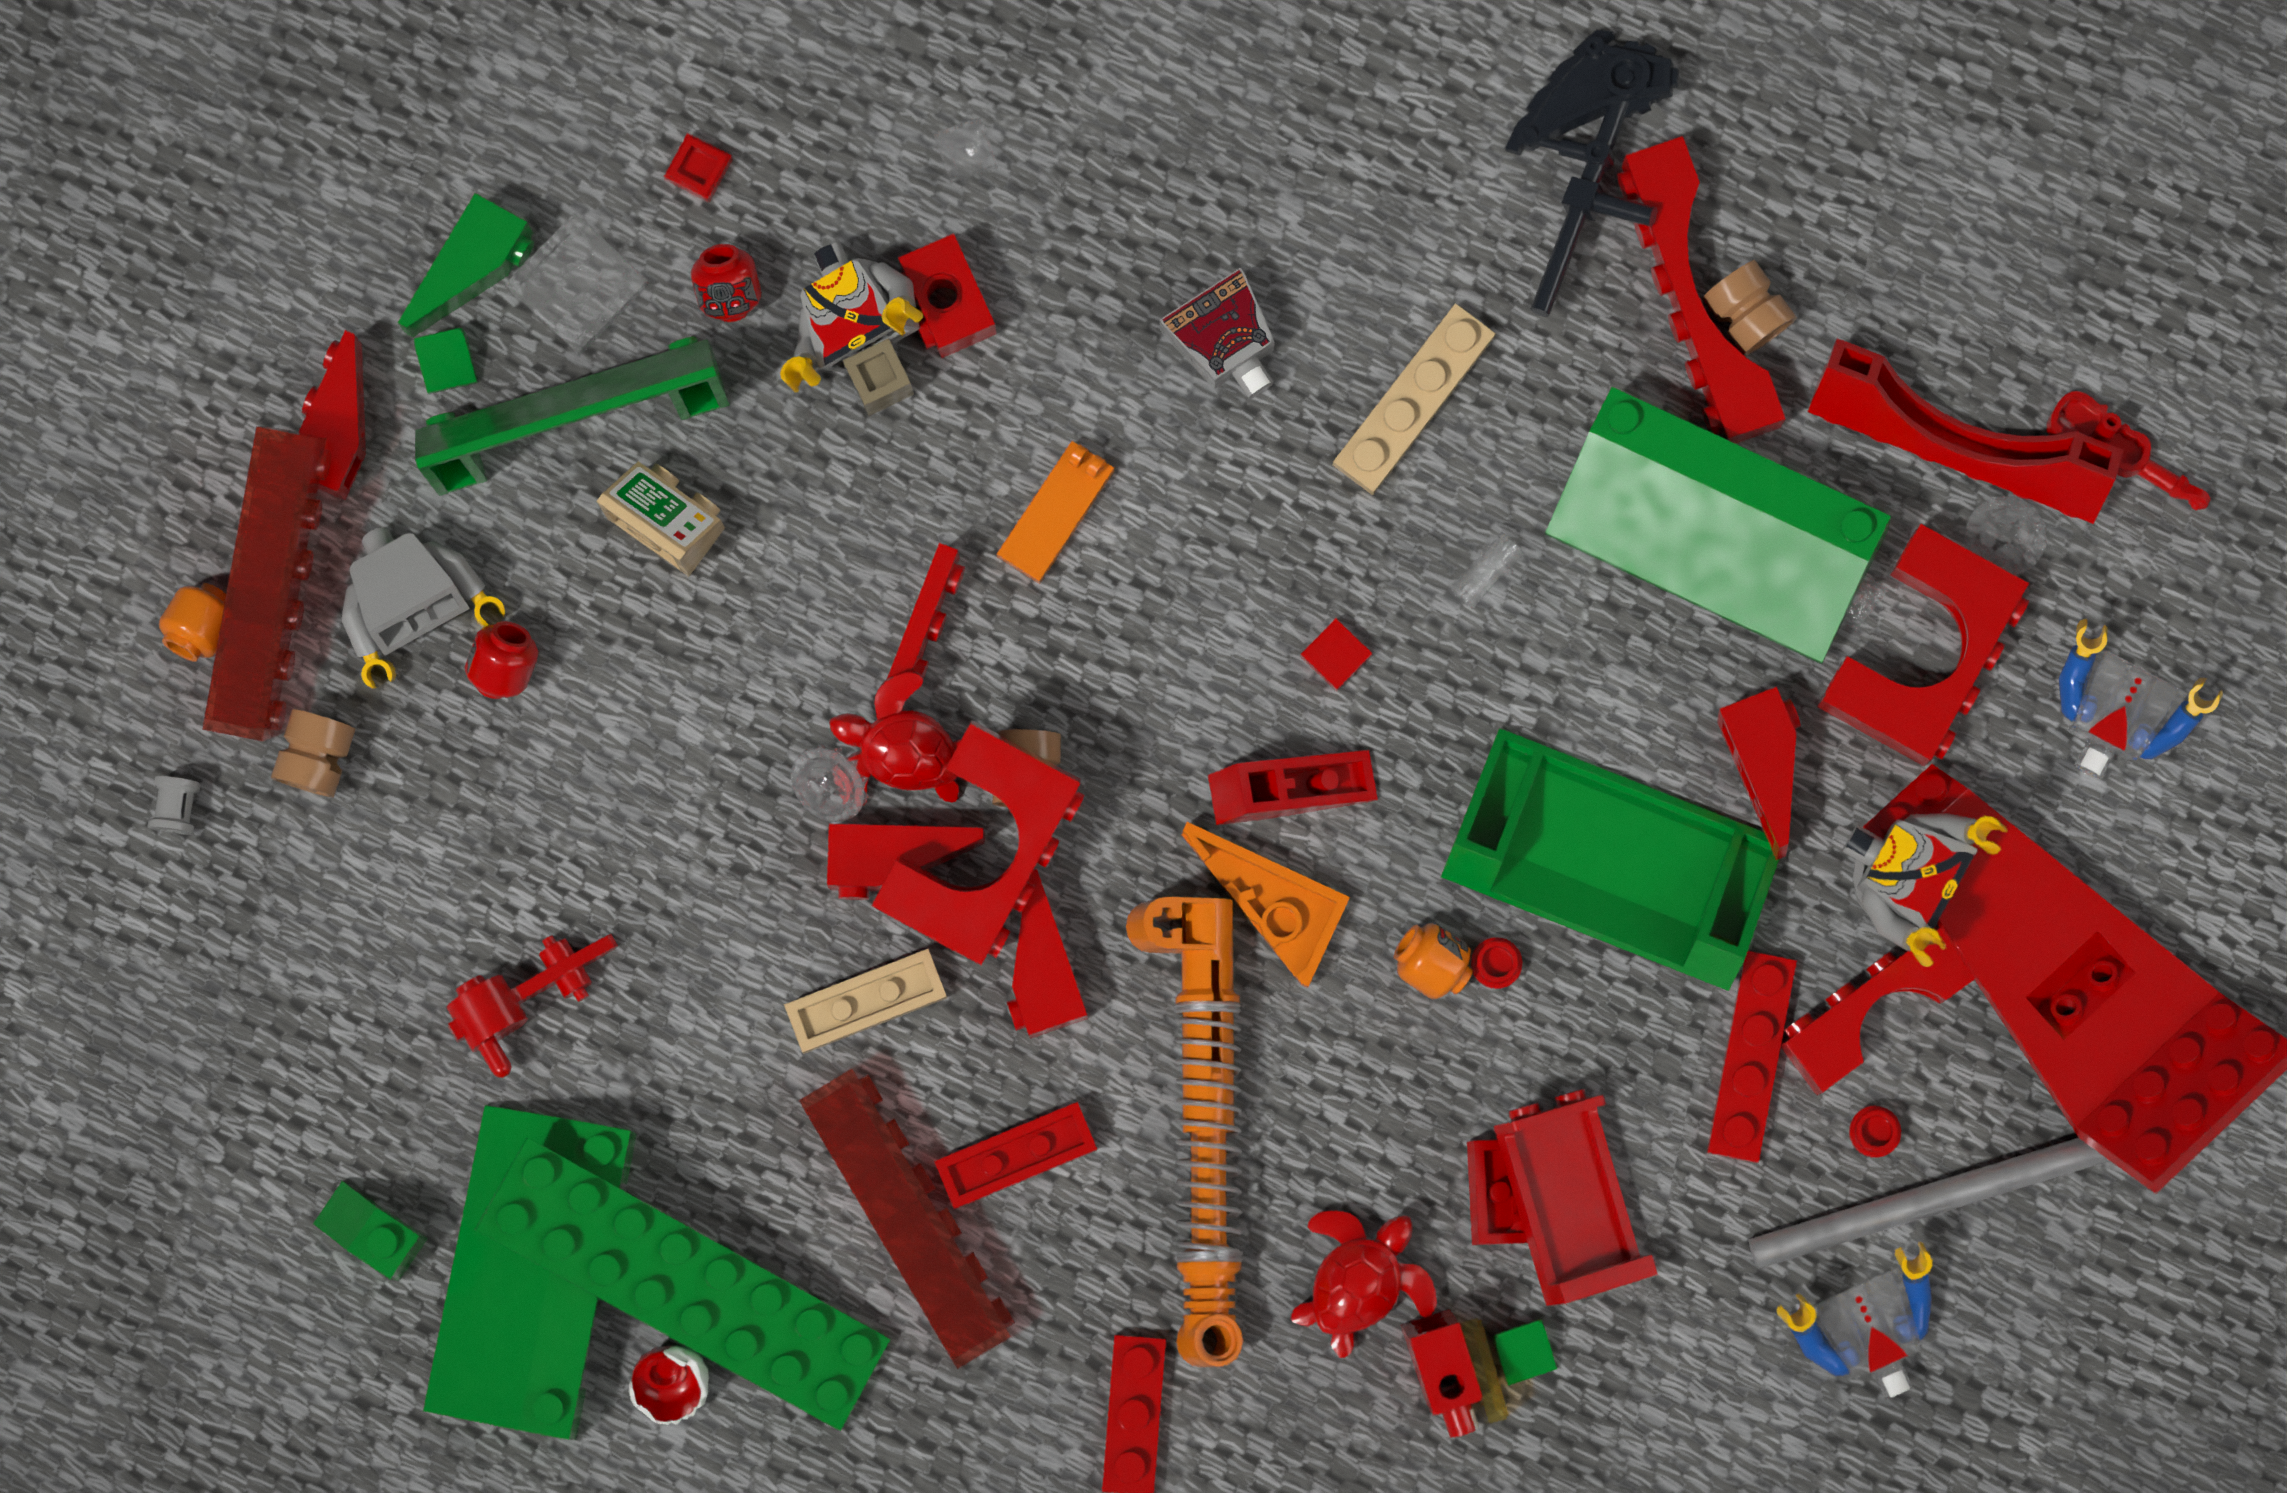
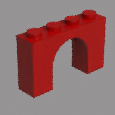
(1981, 602)
(974, 916)

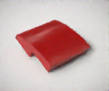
(1492, 1201)

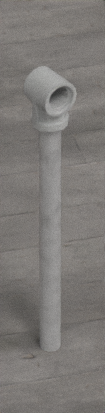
(1923, 1202)

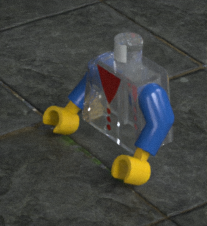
(2122, 707)
(1869, 1324)

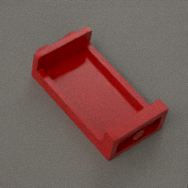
(1570, 1199)

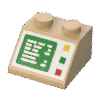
(662, 516)

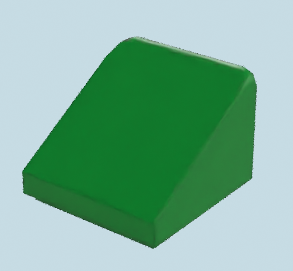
(445, 360)
(1524, 1352)

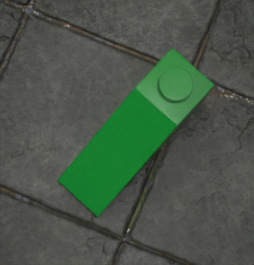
(472, 260)

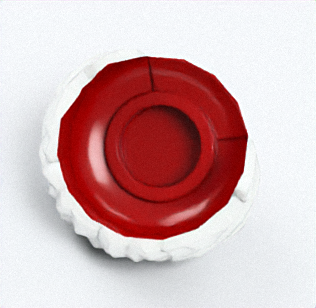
(669, 1384)

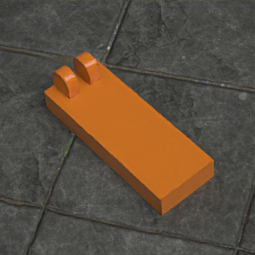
(1055, 512)

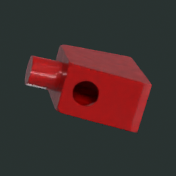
(1441, 1350)

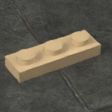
(865, 1001)

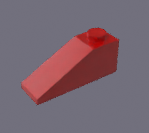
(1763, 747)
(1291, 786)
(865, 854)
(1042, 973)

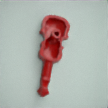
(2083, 414)

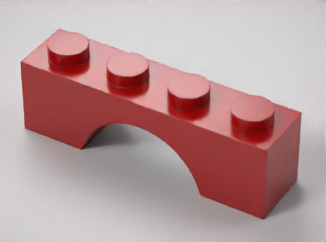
(1830, 1045)

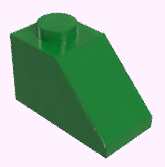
(370, 1232)

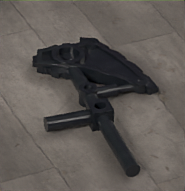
(1583, 88)

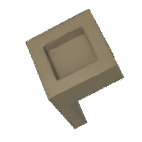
(878, 377)

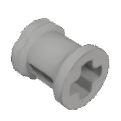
(174, 805)

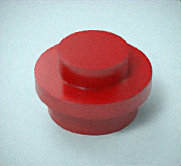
(1496, 963)
(1875, 1131)

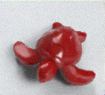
(900, 746)
(1362, 1278)

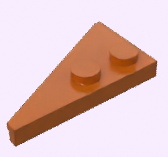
(1284, 906)

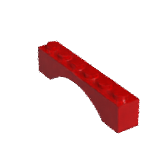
(1735, 388)
(2054, 470)

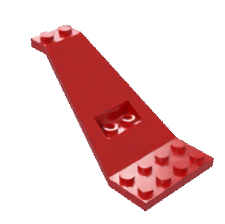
(2146, 1058)

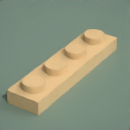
(1414, 399)

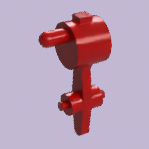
(492, 1010)

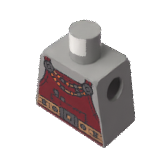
(1223, 335)

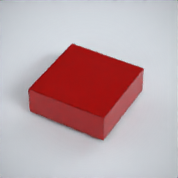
(698, 167)
(1336, 655)

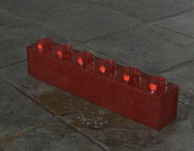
(266, 583)
(906, 1218)

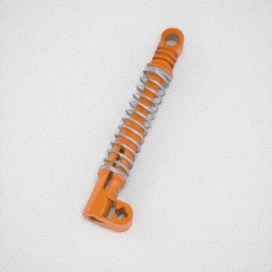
(1207, 1110)

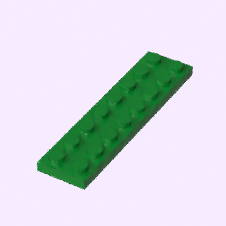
(682, 1284)

